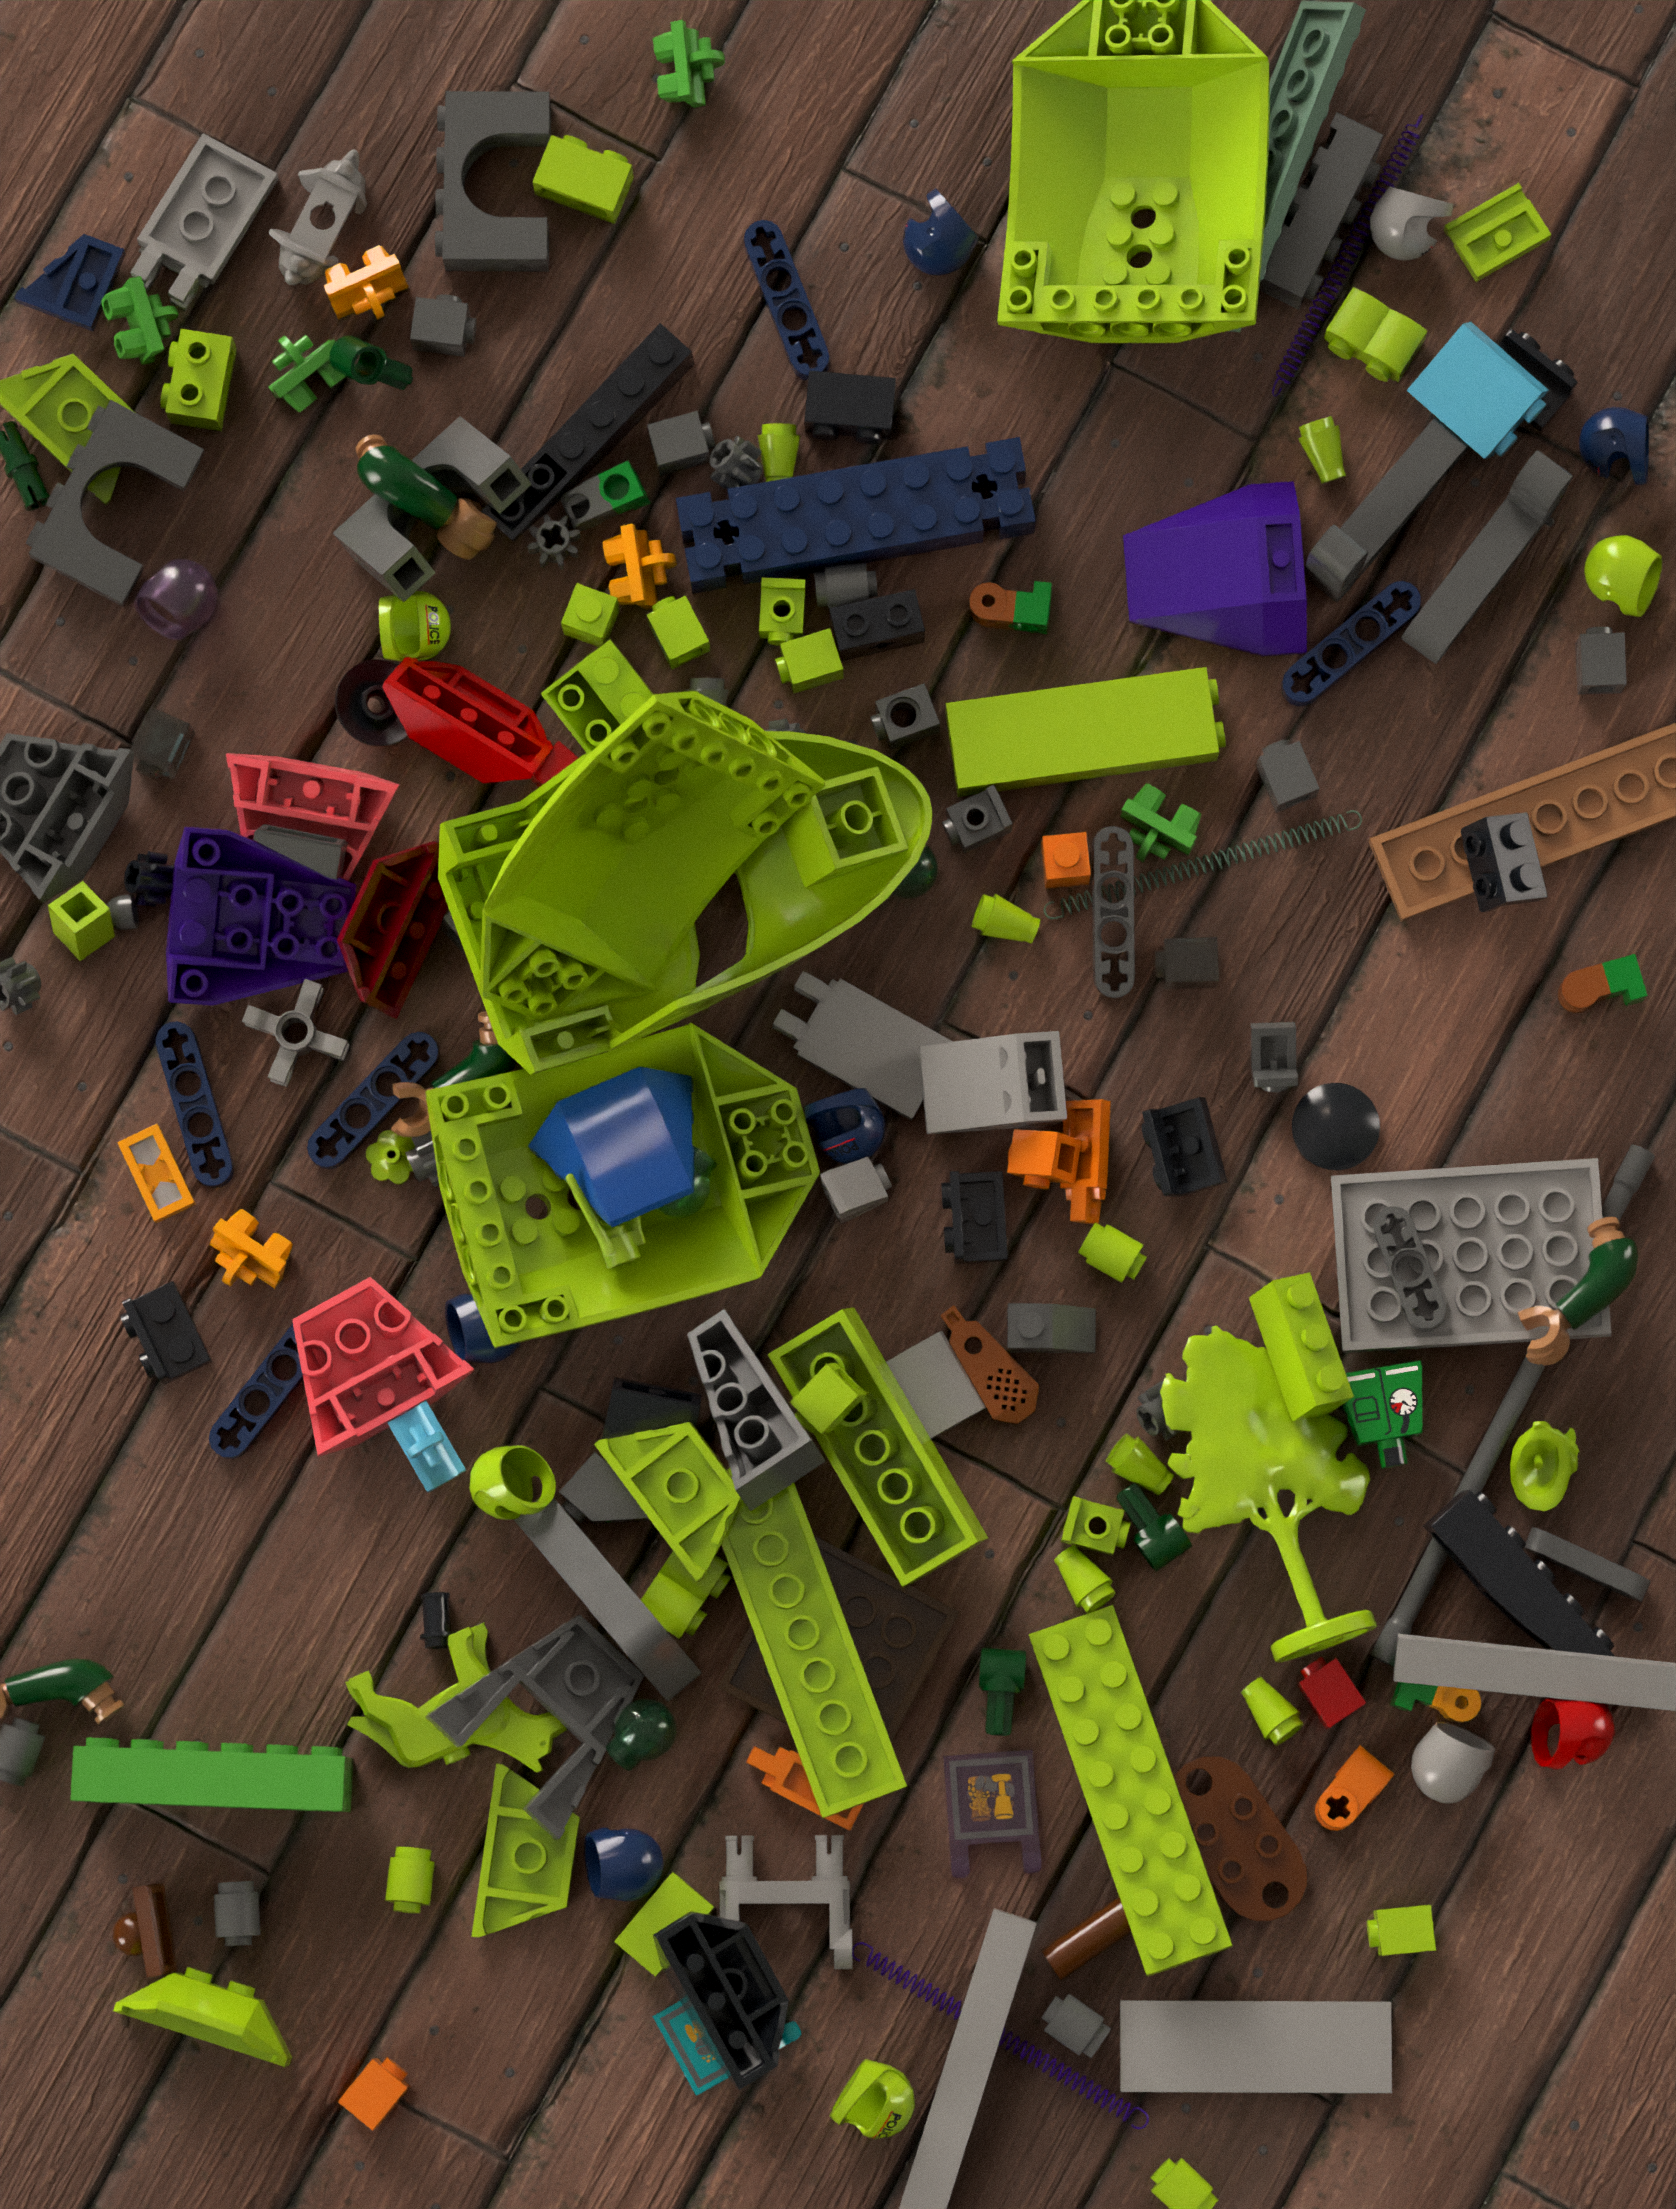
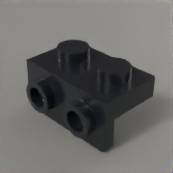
(1503, 861)
(1183, 1148)
(977, 1217)

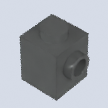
(442, 325)

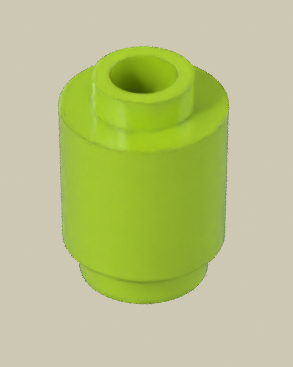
(1112, 1252)
(410, 1879)
(1182, 2186)

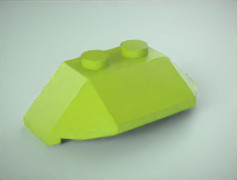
(210, 2013)

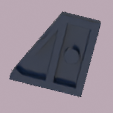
(75, 282)

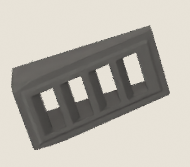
(312, 850)

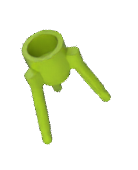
(616, 1243)

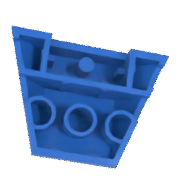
(624, 1142)

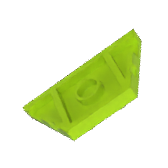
(56, 407)
(678, 1488)
(522, 1865)

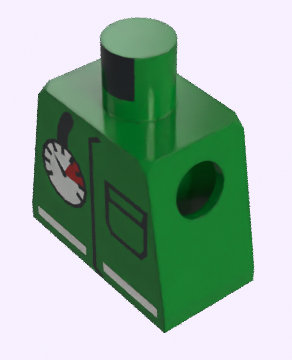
(1386, 1409)

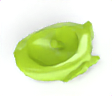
(1542, 1465)

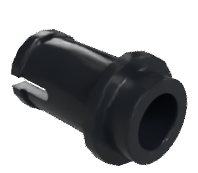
(436, 1620)

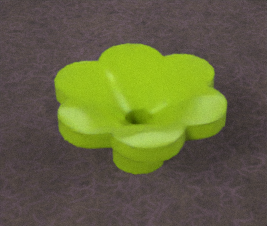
(385, 1168)

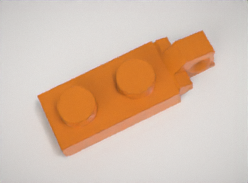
(1090, 1123)
(788, 1779)

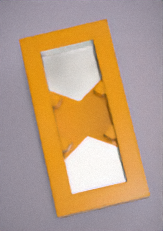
(156, 1173)

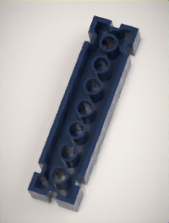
(856, 515)

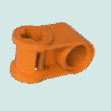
(1356, 1784)

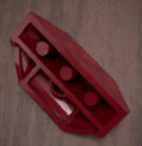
(393, 926)

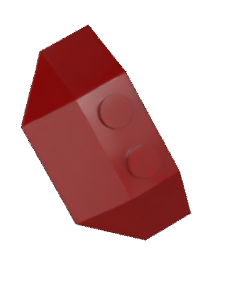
(467, 721)

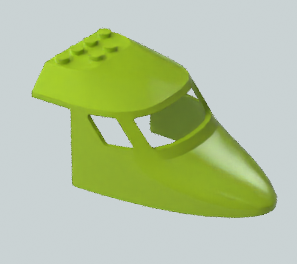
(797, 887)

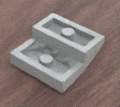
(936, 1384)

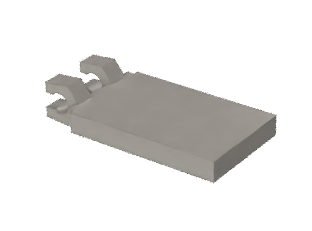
(202, 218)
(861, 1042)

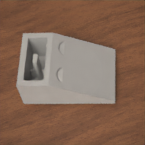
(993, 1083)

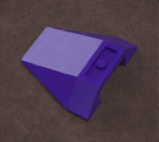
(1224, 572)
(248, 920)

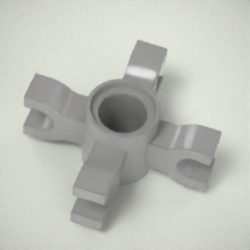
(315, 1040)

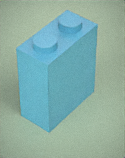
(1479, 391)

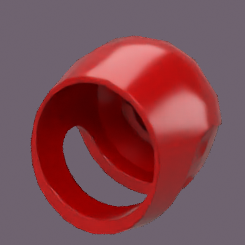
(1584, 1732)

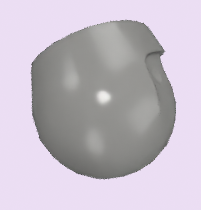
(1401, 223)
(1450, 1762)

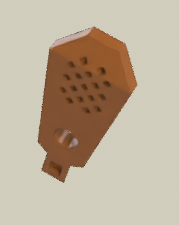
(986, 1365)

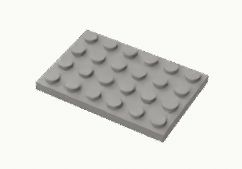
(1493, 1240)

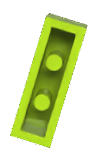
(1301, 1347)

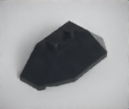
(726, 1992)

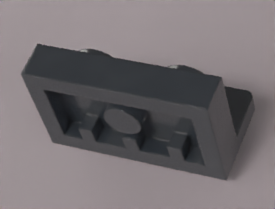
(1552, 374)
(166, 1333)

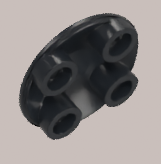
(1335, 1126)

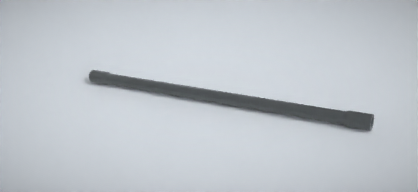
(1625, 1185)

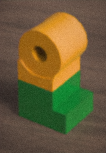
(1453, 1703)

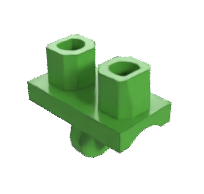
(693, 64)
(145, 318)
(291, 384)
(1177, 833)

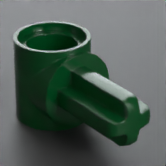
(372, 364)
(1158, 1537)
(1002, 1676)

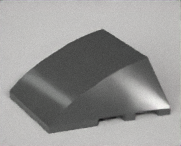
(58, 807)

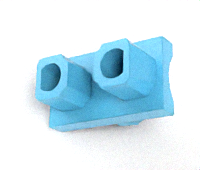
(427, 1446)

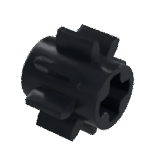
(149, 879)

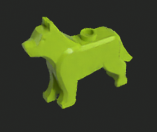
(417, 1742)

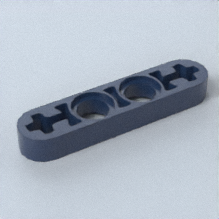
(789, 299)
(1354, 647)
(367, 1095)
(199, 1103)
(261, 1380)

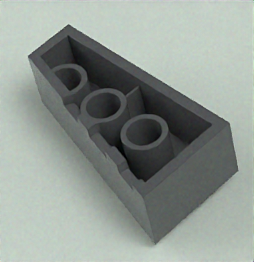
(1321, 211)
(755, 1423)

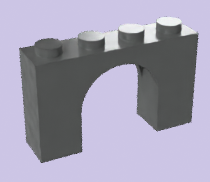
(472, 126)
(117, 440)
(462, 463)

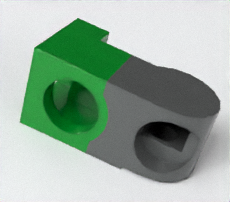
(604, 497)

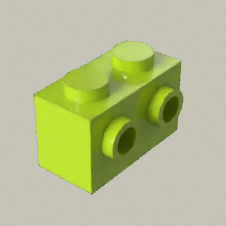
(199, 379)

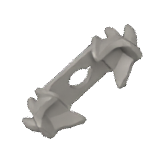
(307, 249)

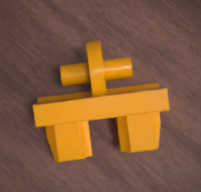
(367, 286)
(644, 564)
(246, 1257)

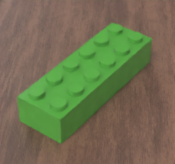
(212, 1778)

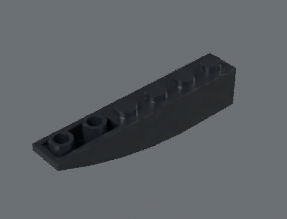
(596, 428)
(1509, 1579)

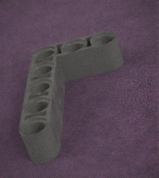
(1347, 552)
(1489, 557)
(610, 1599)

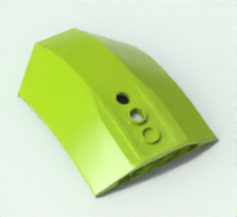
(1126, 116)
(611, 890)
(550, 1271)

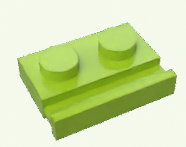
(1497, 232)

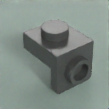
(1273, 1055)

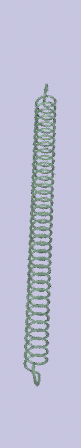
(1210, 862)

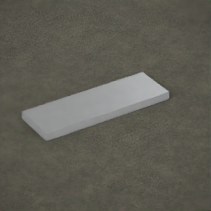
(1255, 2046)

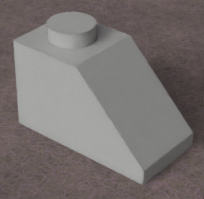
(855, 1188)

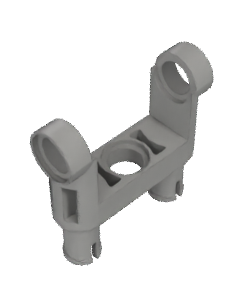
(826, 1887)

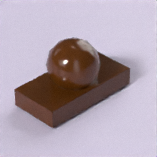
(148, 1931)

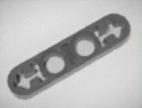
(1107, 912)

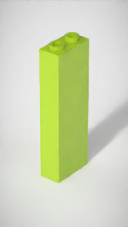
(1084, 731)

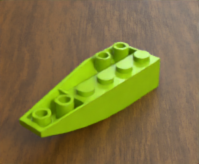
(597, 695)

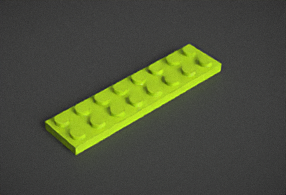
(810, 1654)
(1130, 1791)

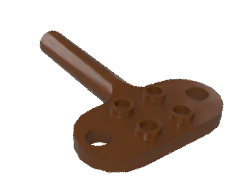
(1240, 1849)

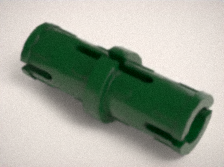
(22, 467)

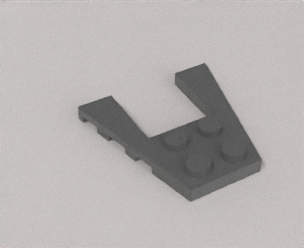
(578, 1682)

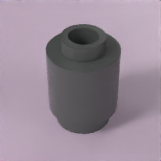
(844, 585)
(19, 1750)
(237, 1912)
(1075, 2025)

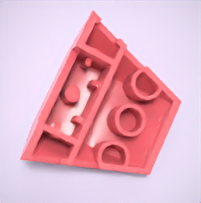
(309, 800)
(368, 1365)

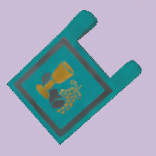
(691, 2053)

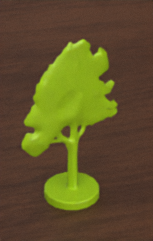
(1249, 1451)

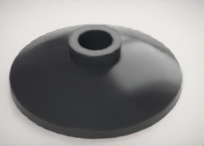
(351, 704)

